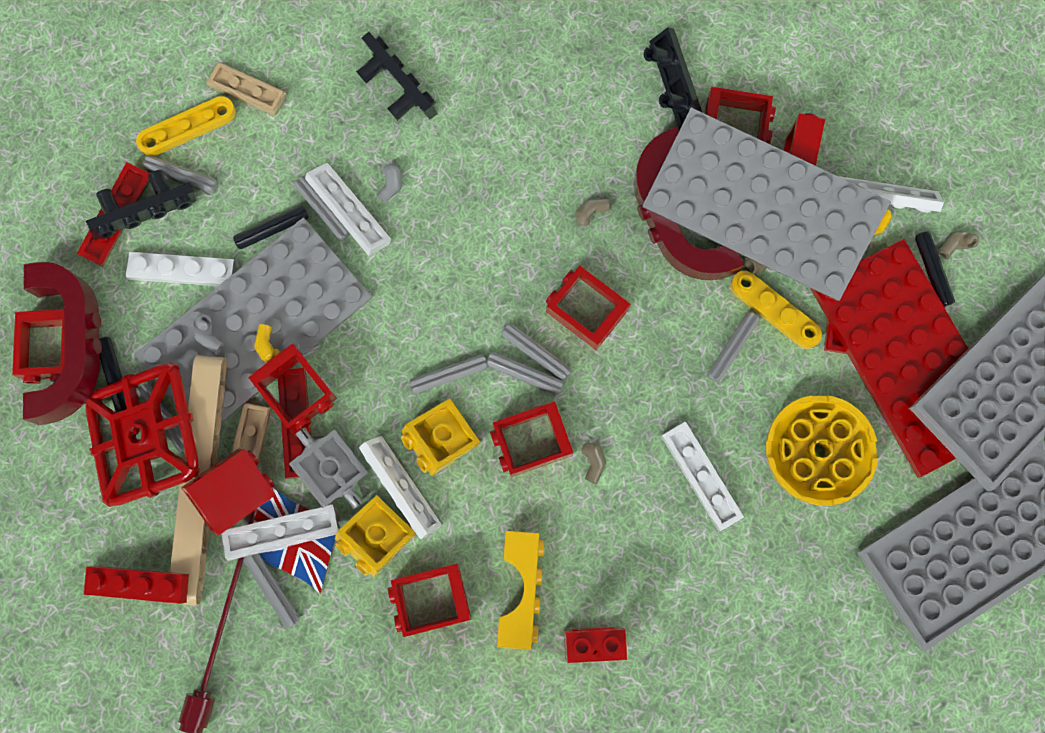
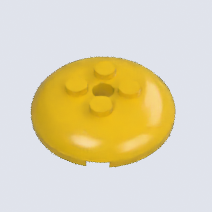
(847, 443)

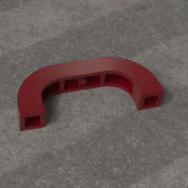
(683, 256)
(80, 342)

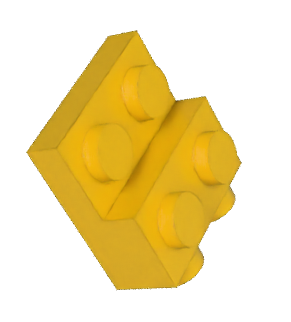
(439, 437)
(373, 537)

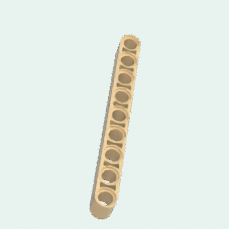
(191, 531)

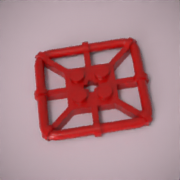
(153, 441)

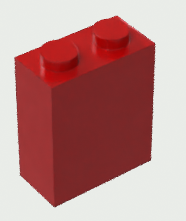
(229, 490)

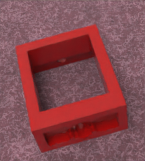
(746, 101)
(805, 137)
(23, 322)
(598, 337)
(274, 369)
(557, 427)
(397, 596)
(582, 643)

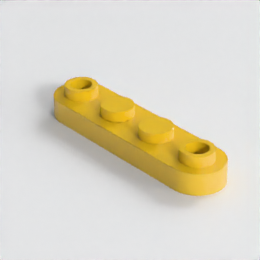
(186, 126)
(776, 309)

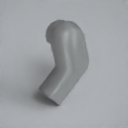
(392, 181)
(204, 334)

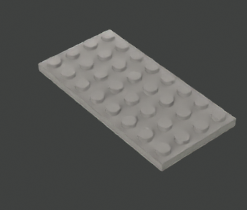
(766, 204)
(289, 285)
(993, 395)
(963, 552)

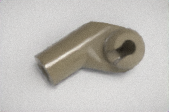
(588, 208)
(958, 240)
(596, 459)

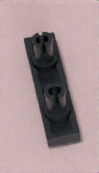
(382, 60)
(679, 92)
(132, 215)

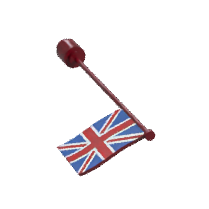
(303, 560)

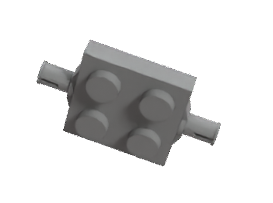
(328, 468)

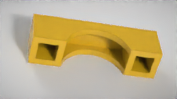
(517, 627)

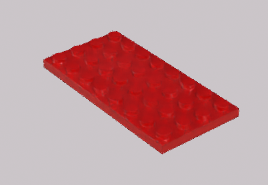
(897, 344)

